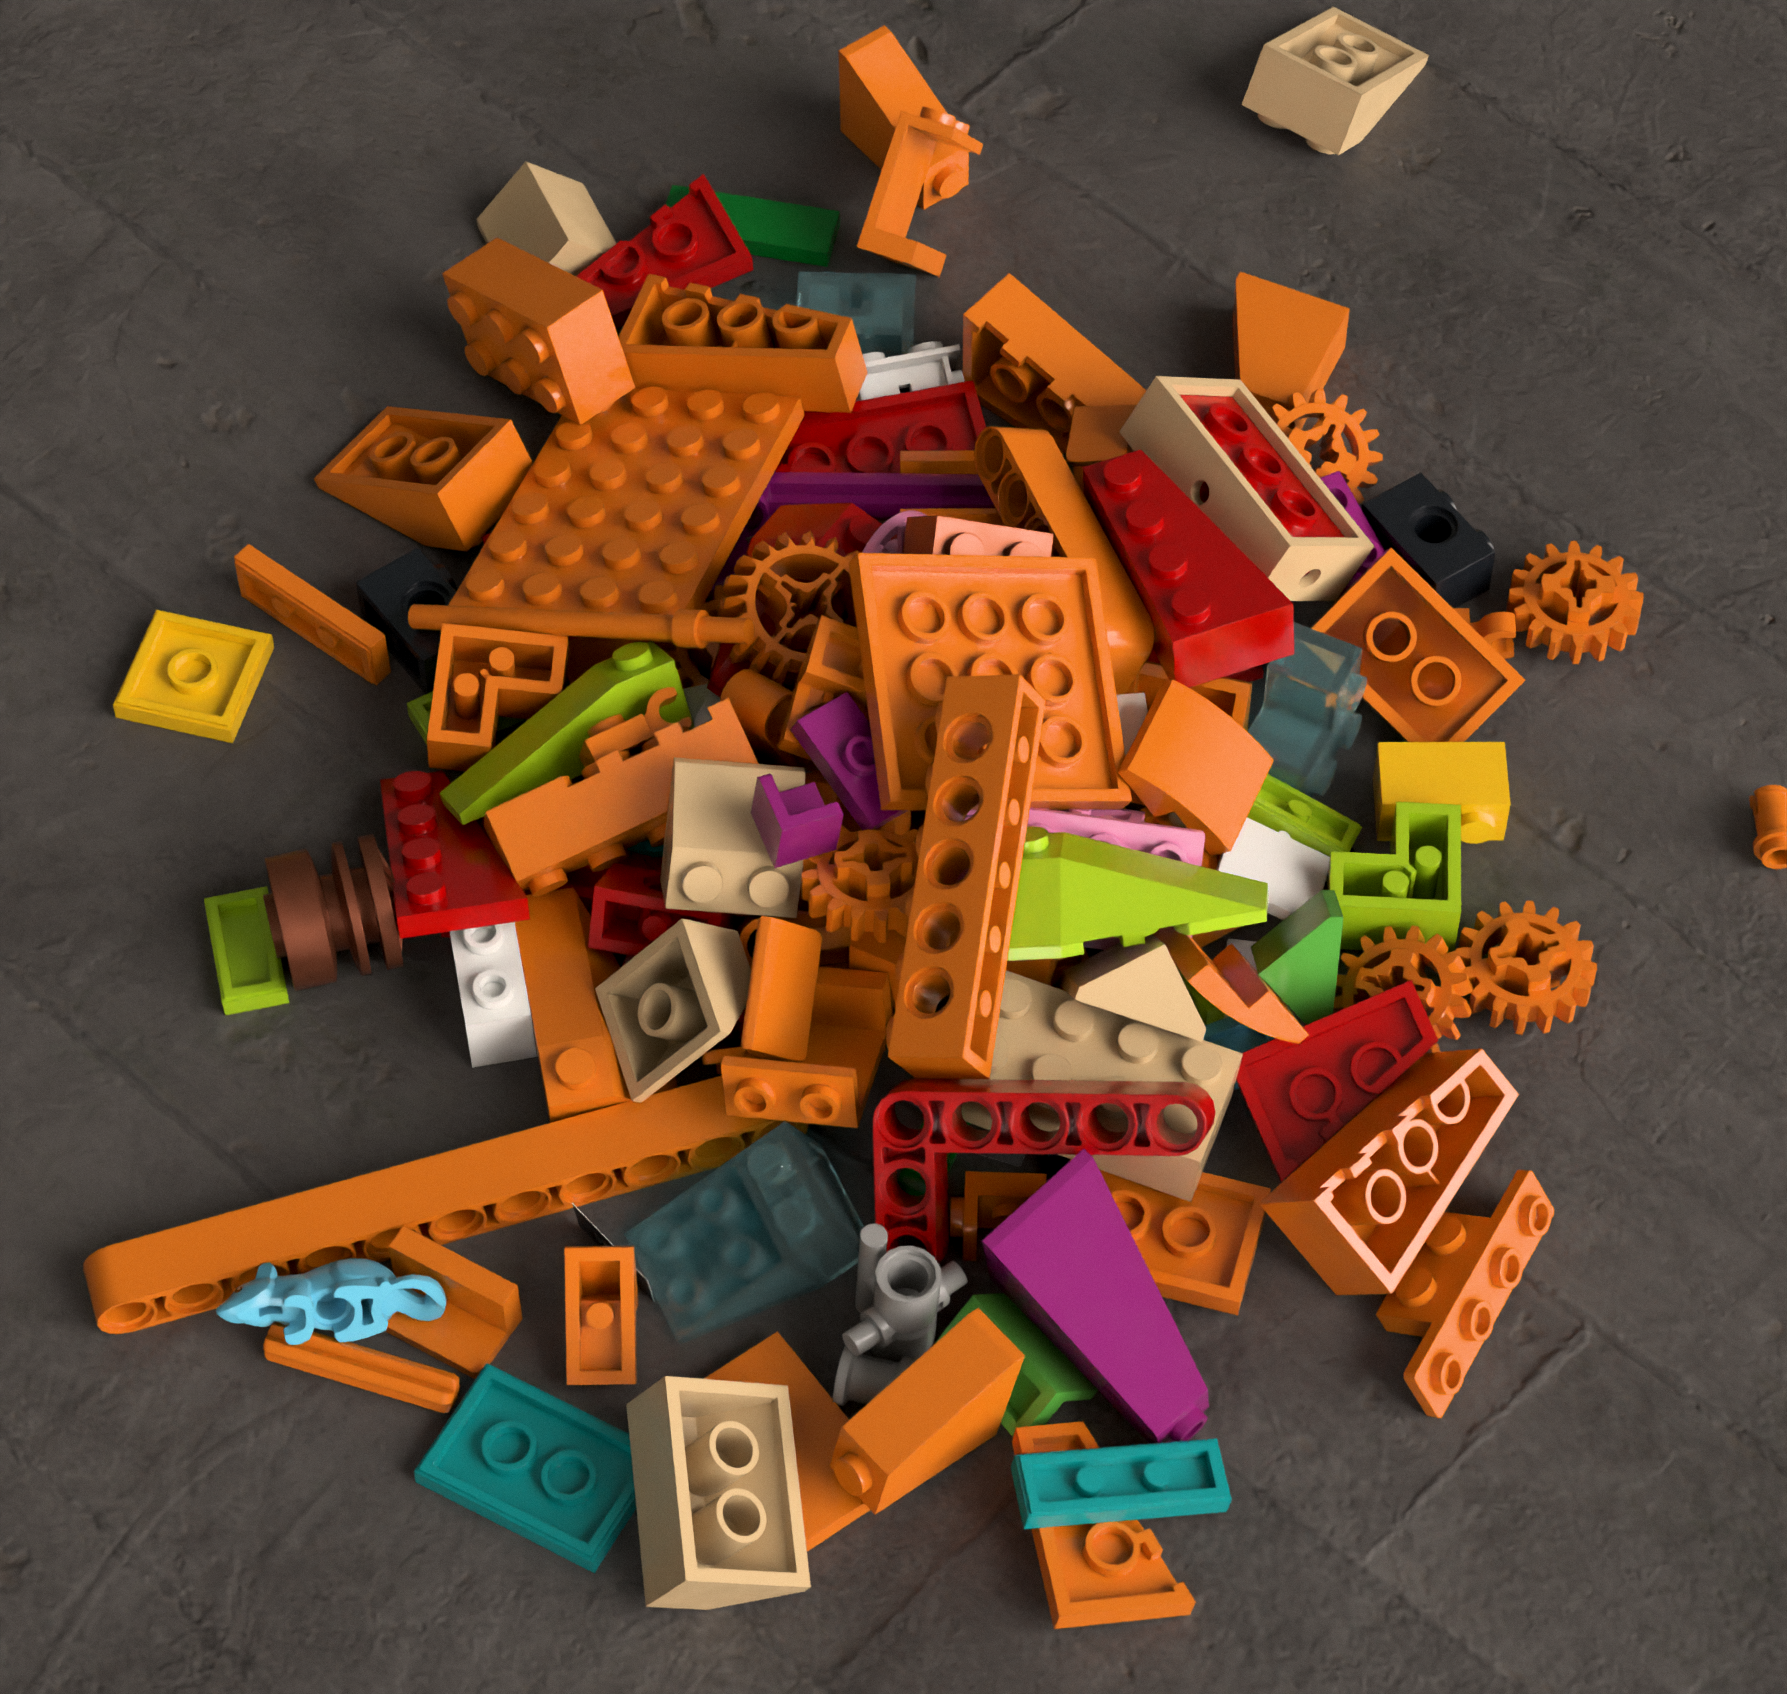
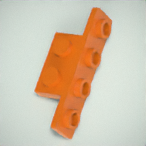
(1461, 1287)

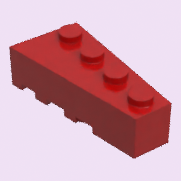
(1202, 592)

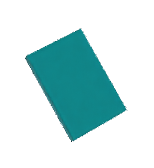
(534, 1467)

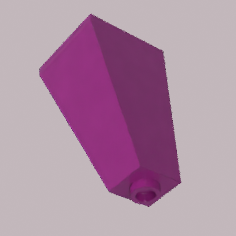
(1092, 1295)

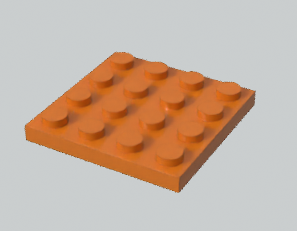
(989, 617)

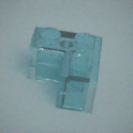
(1310, 709)

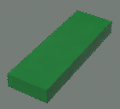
(778, 227)

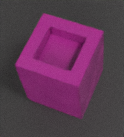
(794, 821)

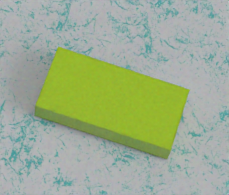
(245, 952)

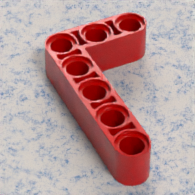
(1013, 1133)

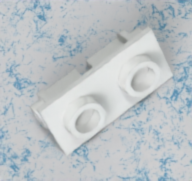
(922, 368)

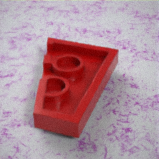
(682, 243)
(1318, 1086)

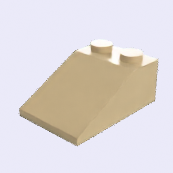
(1331, 79)

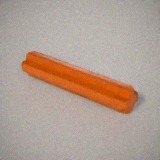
(365, 1369)

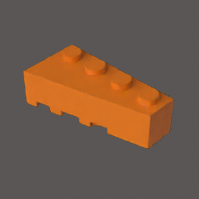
(738, 346)
(1036, 364)
(610, 810)
(1392, 1171)

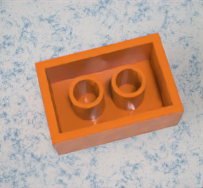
(538, 330)

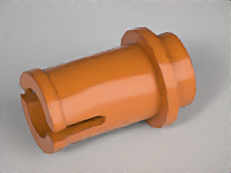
(1770, 820)

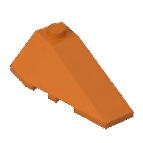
(568, 1023)

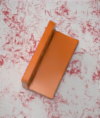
(478, 1311)

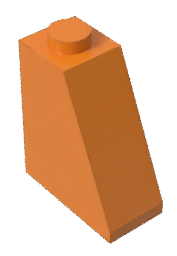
(874, 88)
(1284, 340)
(929, 1414)

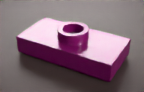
(842, 749)

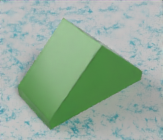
(1303, 957)

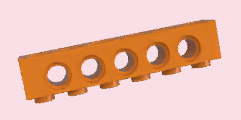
(962, 1035)

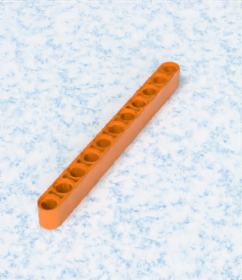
(436, 1196)

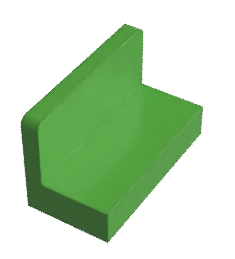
(1046, 1373)

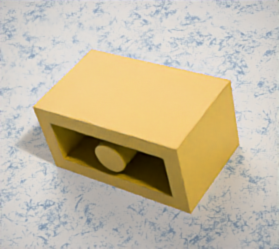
(1444, 774)

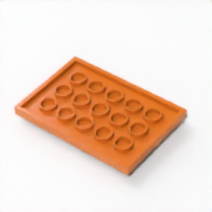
(634, 504)

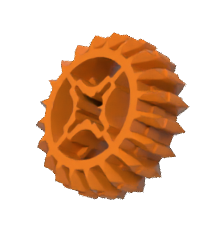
(770, 579)

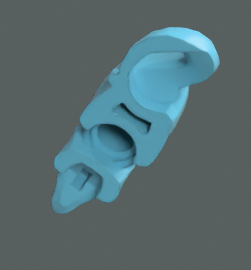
(343, 1296)

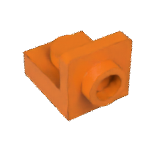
(988, 1202)

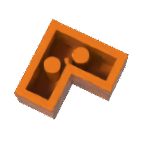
(485, 677)

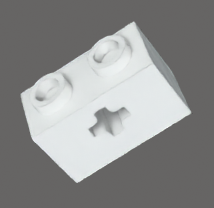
(493, 994)

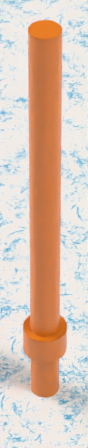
(685, 628)

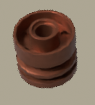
(331, 912)

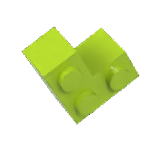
(1410, 885)

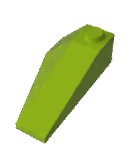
(553, 737)
(1098, 890)

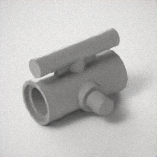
(898, 1297)

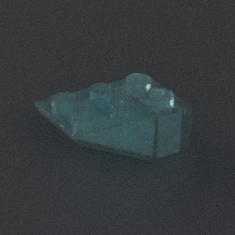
(749, 1235)

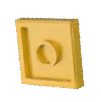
(193, 676)

